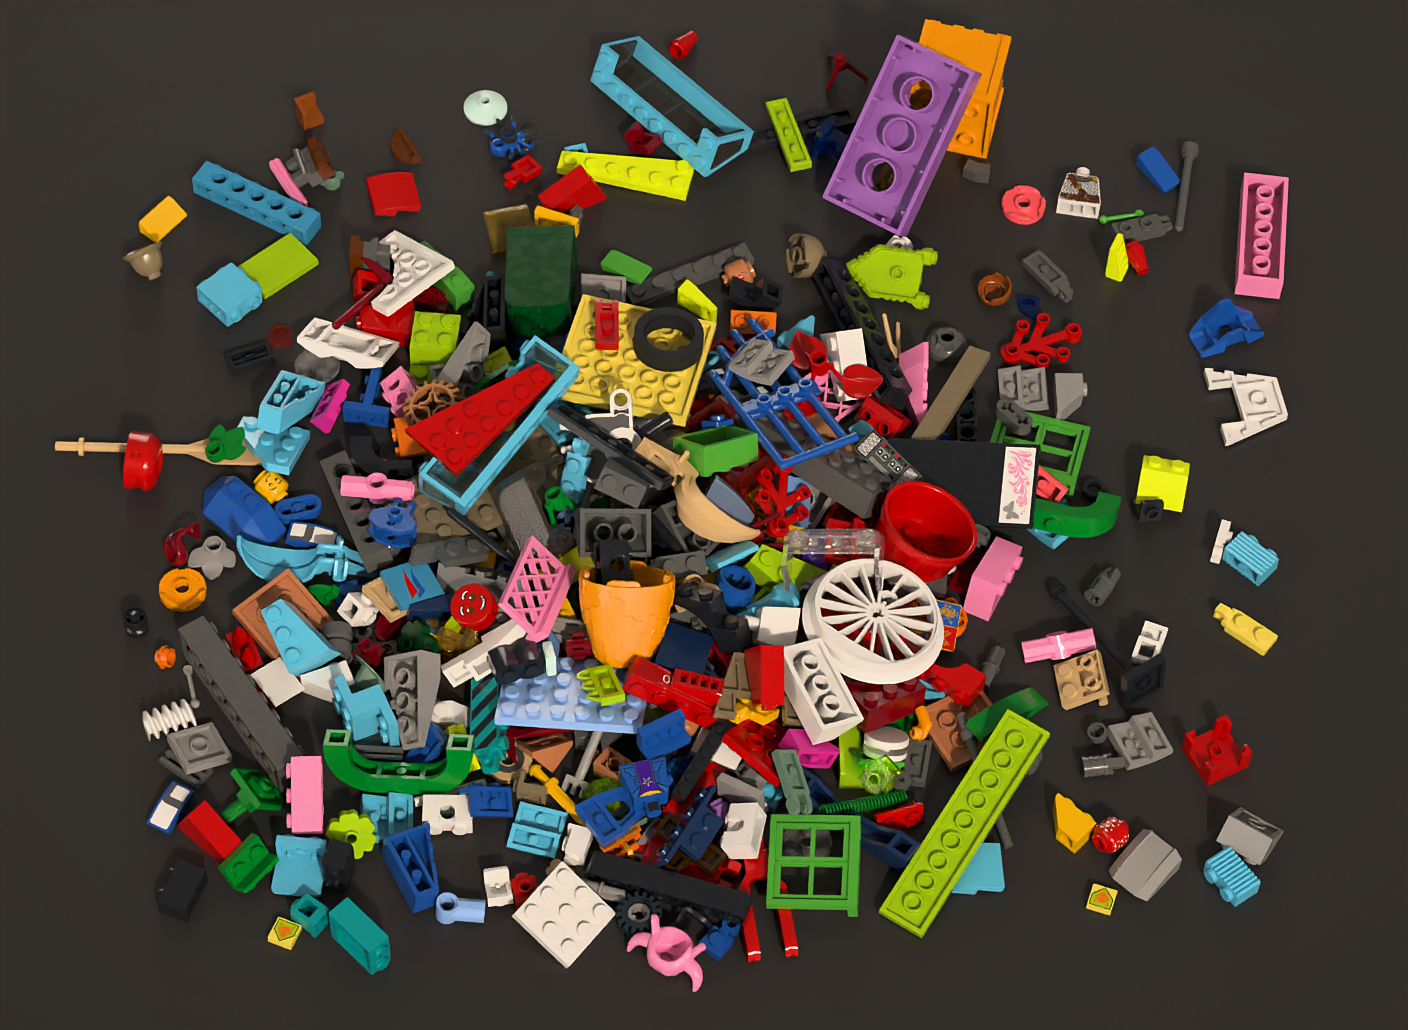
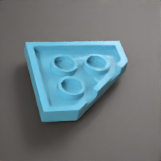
(275, 450)

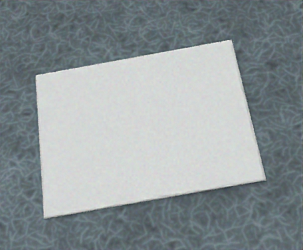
(277, 682)

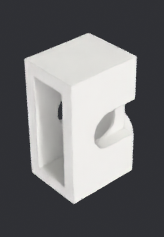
(439, 806)
(744, 831)

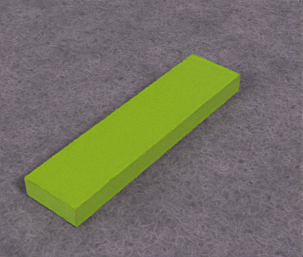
(788, 135)

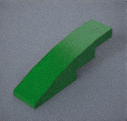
(1024, 703)

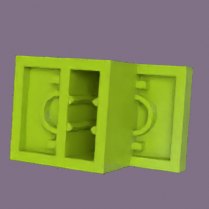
(432, 342)

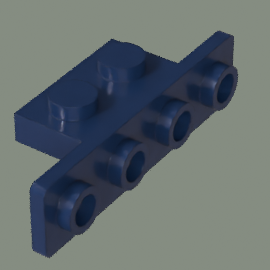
(694, 831)

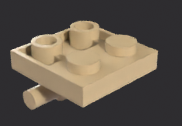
(1082, 680)

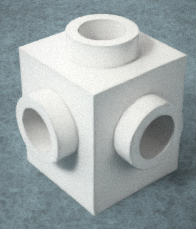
(358, 609)

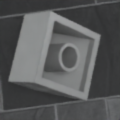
(1249, 836)

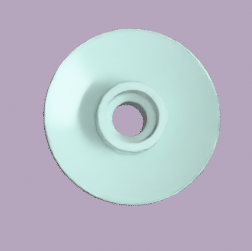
(485, 107)

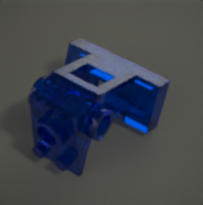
(829, 140)

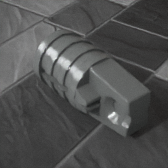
(1102, 586)
(1100, 765)

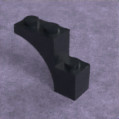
(708, 604)

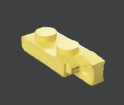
(1245, 629)

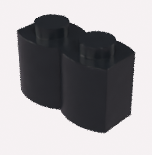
(516, 662)

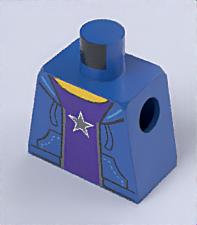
(645, 784)

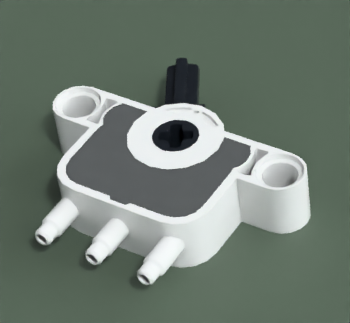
(619, 425)

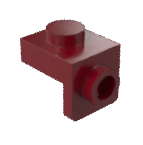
(641, 141)

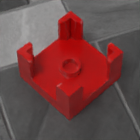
(1216, 752)

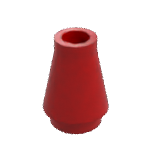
(682, 45)
(1137, 257)

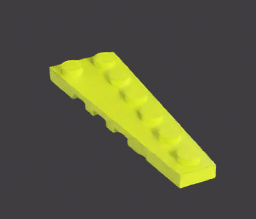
(642, 174)

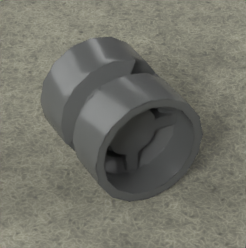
(340, 636)

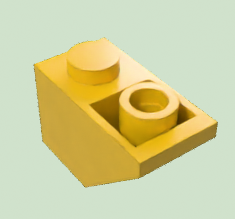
(1071, 825)

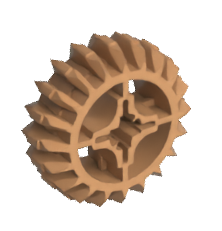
(428, 398)

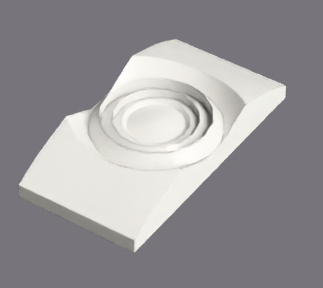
(347, 344)

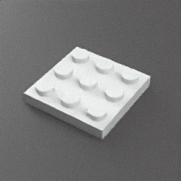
(564, 914)

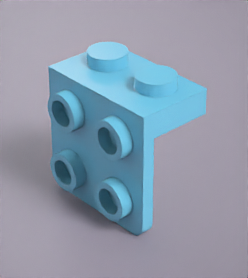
(298, 866)

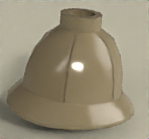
(146, 260)

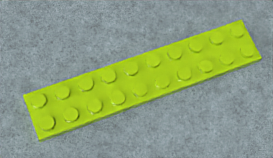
(964, 823)

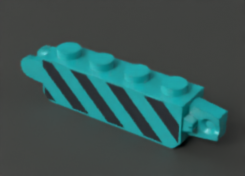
(489, 738)

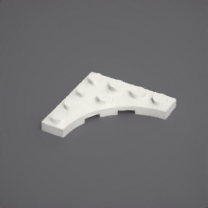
(414, 272)

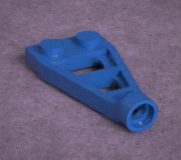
(602, 823)

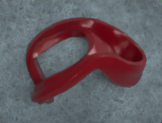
(174, 547)

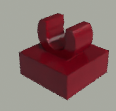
(369, 652)

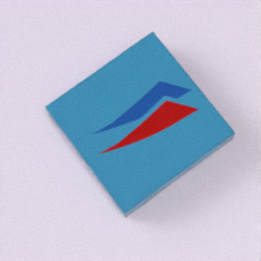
(411, 584)

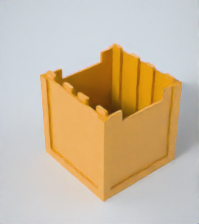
(982, 53)

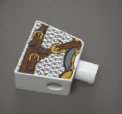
(1080, 195)

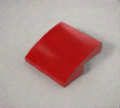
(393, 193)

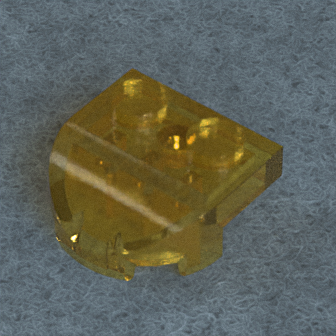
(454, 644)

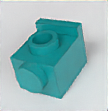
(310, 907)

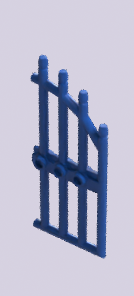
(782, 398)

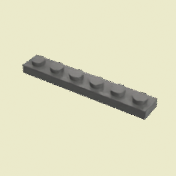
(696, 272)

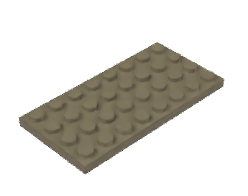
(432, 516)

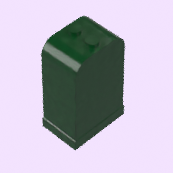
(540, 280)

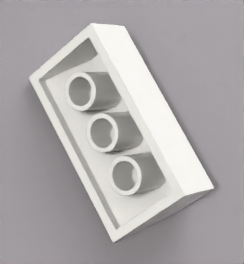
(818, 691)

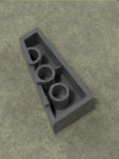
(495, 580)

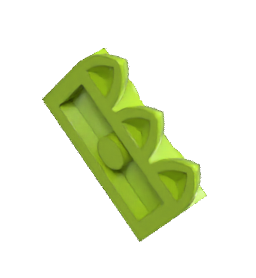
(602, 685)

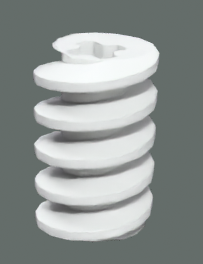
(168, 719)

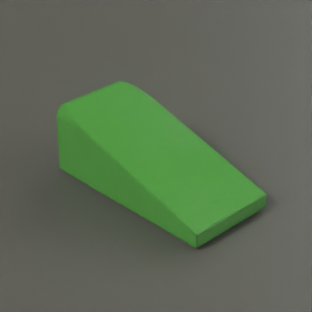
(622, 265)

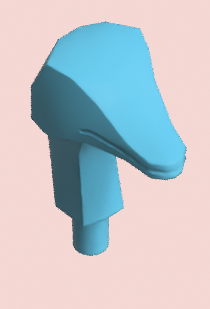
(777, 598)

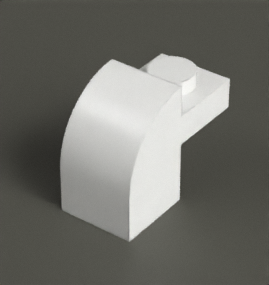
(1149, 642)

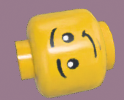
(271, 486)

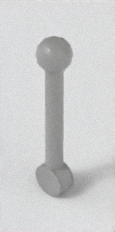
(188, 670)

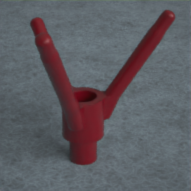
(840, 65)

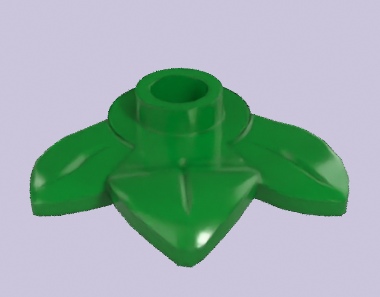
(225, 444)

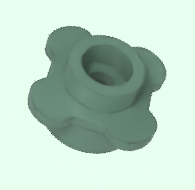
(334, 181)

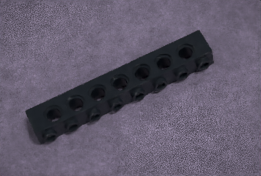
(853, 313)

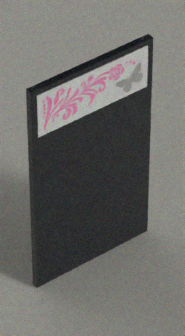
(988, 478)

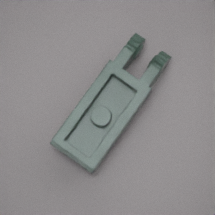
(792, 781)

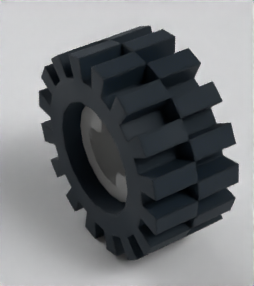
(627, 921)

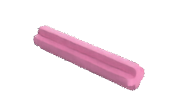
(286, 181)

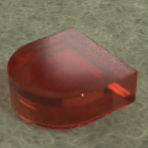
(280, 337)

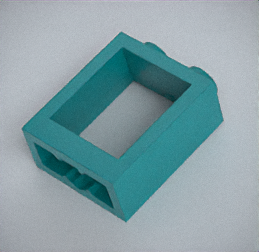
(360, 936)

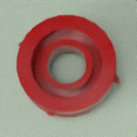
(142, 461)

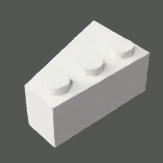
(844, 350)

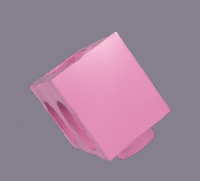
(397, 389)

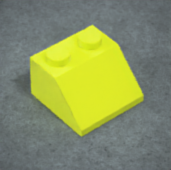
(1163, 480)

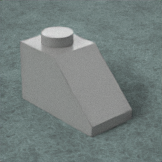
(1068, 393)

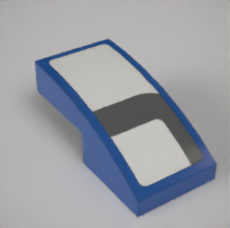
(309, 535)
(170, 806)

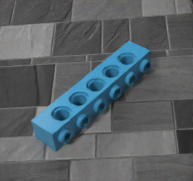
(256, 202)

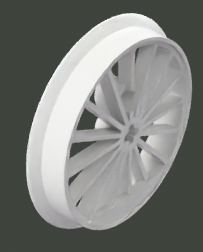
(874, 618)

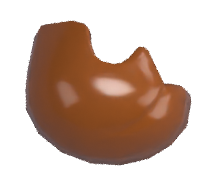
(994, 289)

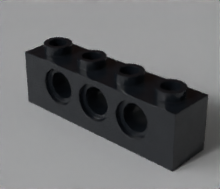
(603, 554)

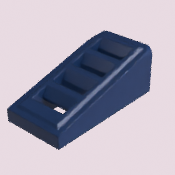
(431, 610)

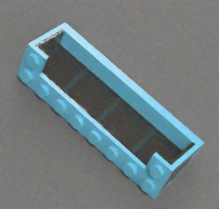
(670, 104)

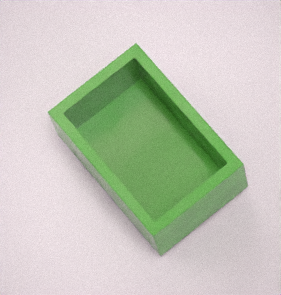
(718, 448)

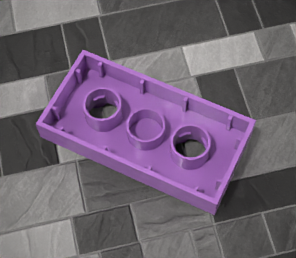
(901, 135)

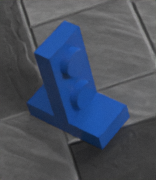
(367, 411)

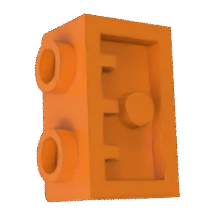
(740, 318)

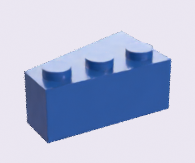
(413, 866)

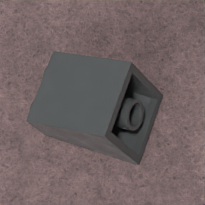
(622, 484)

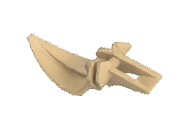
(692, 505)

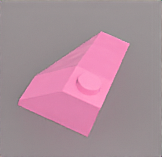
(915, 366)

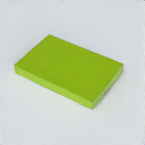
(279, 264)

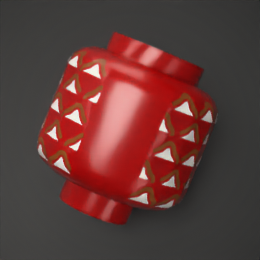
(1110, 835)

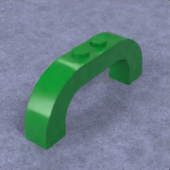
(1077, 521)
(397, 776)

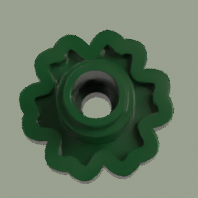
(416, 637)

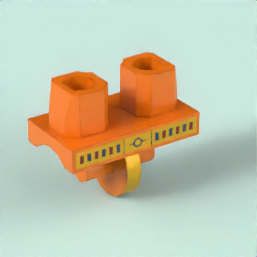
(624, 845)

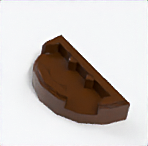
(403, 149)

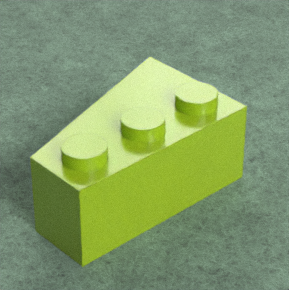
(767, 569)

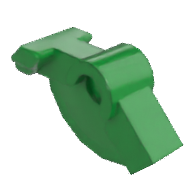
(324, 593)

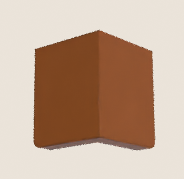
(307, 111)

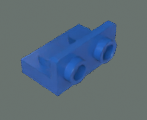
(663, 735)
(489, 800)

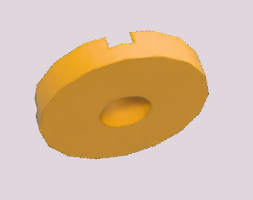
(182, 601)

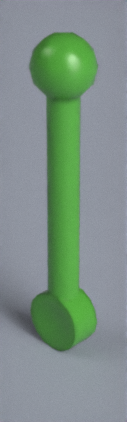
(1138, 213)

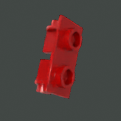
(902, 817)

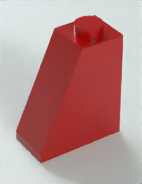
(572, 189)
(394, 327)
(766, 676)
(210, 832)

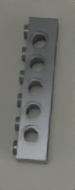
(356, 512)

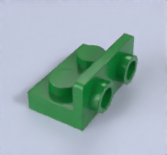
(247, 864)

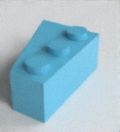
(288, 401)
(296, 639)

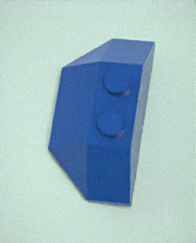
(241, 512)

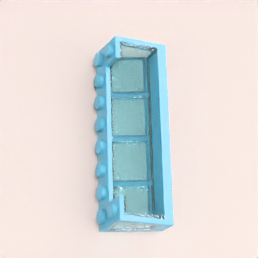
(470, 484)

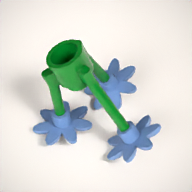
(559, 501)

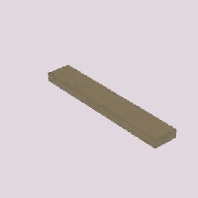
(952, 394)

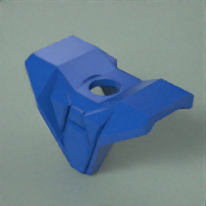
(1207, 335)

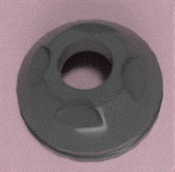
(946, 351)

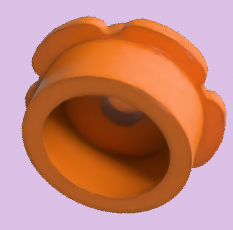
(165, 657)

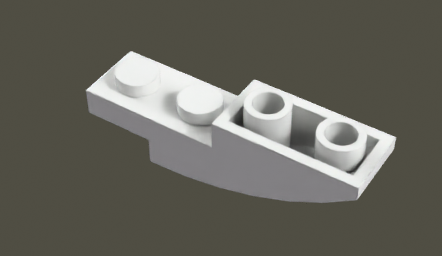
(476, 661)

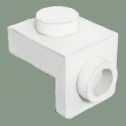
(498, 886)

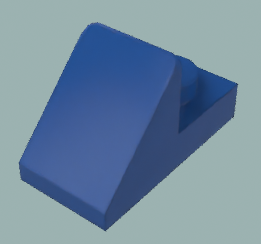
(434, 747)

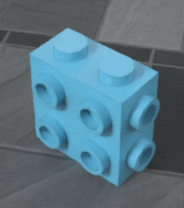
(229, 294)

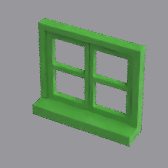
(1046, 423)
(849, 863)

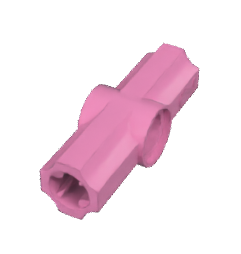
(377, 488)
(1058, 645)

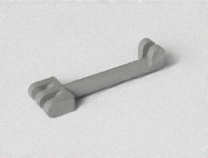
(577, 780)

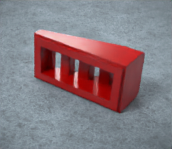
(697, 685)

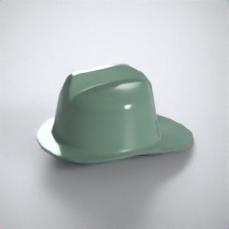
(367, 677)

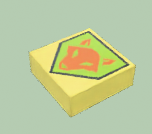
(1101, 899)
(284, 933)

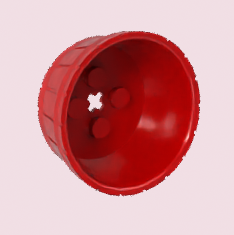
(932, 523)

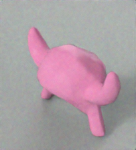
(670, 951)

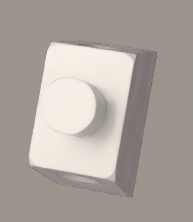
(774, 626)

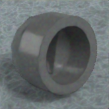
(1091, 733)

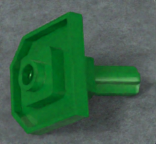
(255, 793)

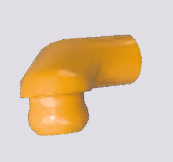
(922, 729)

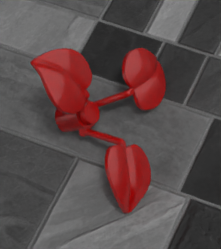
(809, 351)

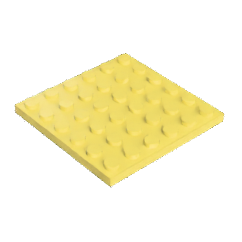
(610, 370)

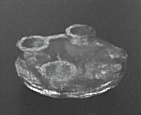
(316, 368)

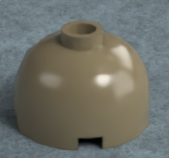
(804, 255)

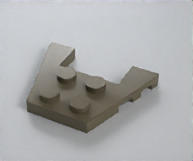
(737, 686)

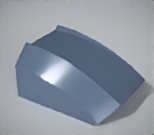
(728, 500)

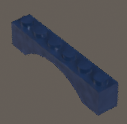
(884, 843)

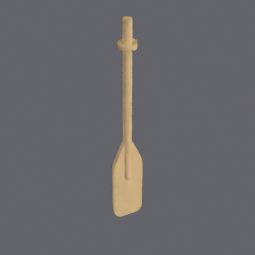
(195, 449)

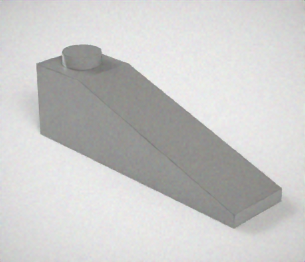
(467, 361)
(413, 687)

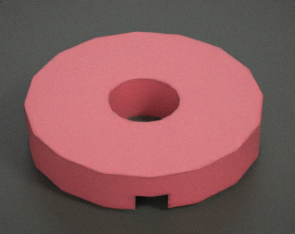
(1019, 214)

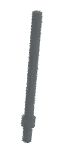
(970, 740)

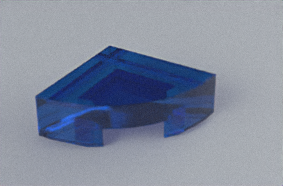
(1028, 306)

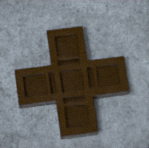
(709, 861)

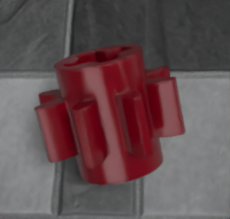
(578, 646)

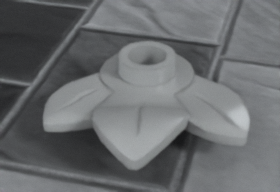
(212, 560)

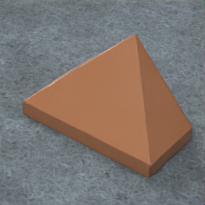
(547, 750)

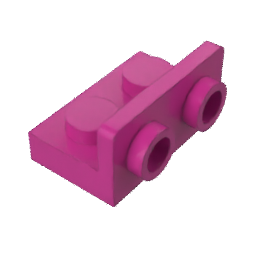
(330, 405)

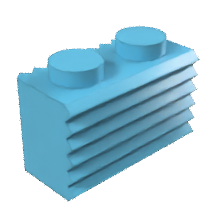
(1250, 558)
(1231, 876)

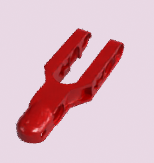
(754, 870)

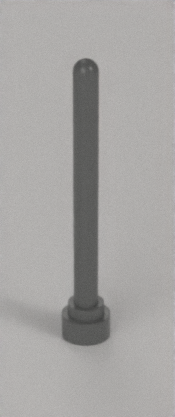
(1189, 152)

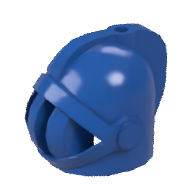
(735, 596)

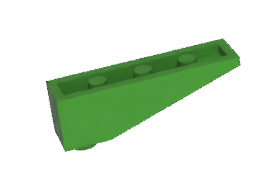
(455, 285)

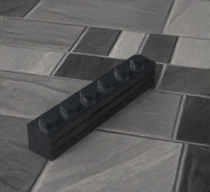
(699, 763)

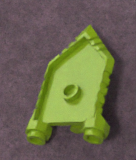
(893, 273)

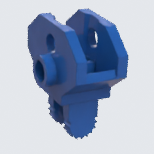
(395, 523)

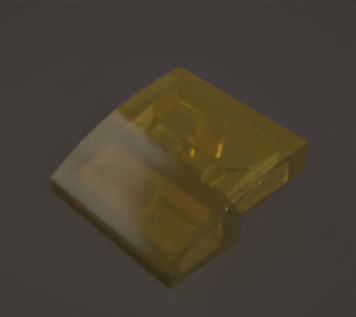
(501, 219)

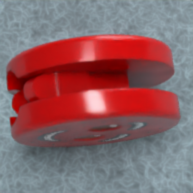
(474, 607)

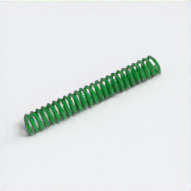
(864, 799)

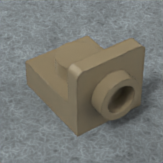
(530, 793)

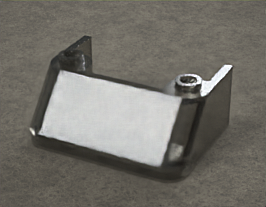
(524, 514)

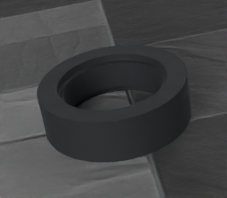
(674, 319)

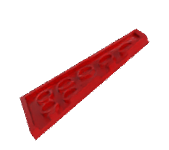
(471, 425)

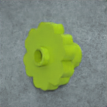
(354, 830)

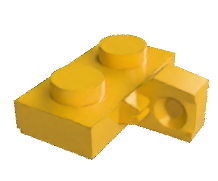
(746, 710)

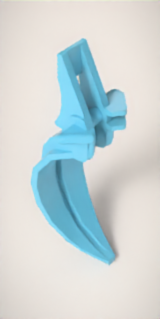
(333, 558)

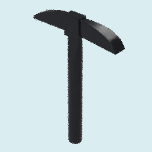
(481, 536)

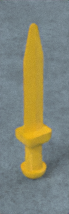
(556, 792)

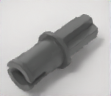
(991, 665)

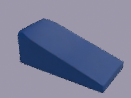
(1157, 170)

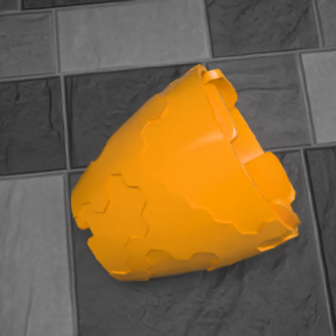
(626, 615)

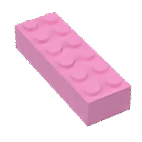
(1261, 235)

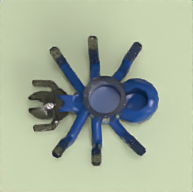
(510, 137)

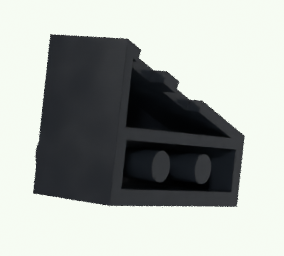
(490, 311)

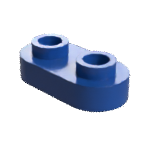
(298, 508)

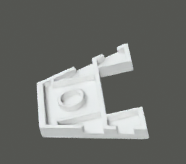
(1257, 401)

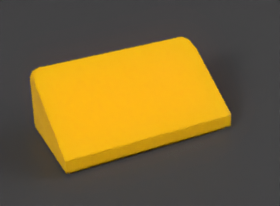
(161, 219)

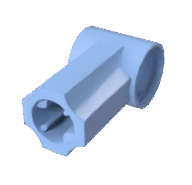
(462, 909)

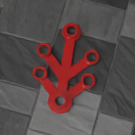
(1039, 344)
(780, 526)

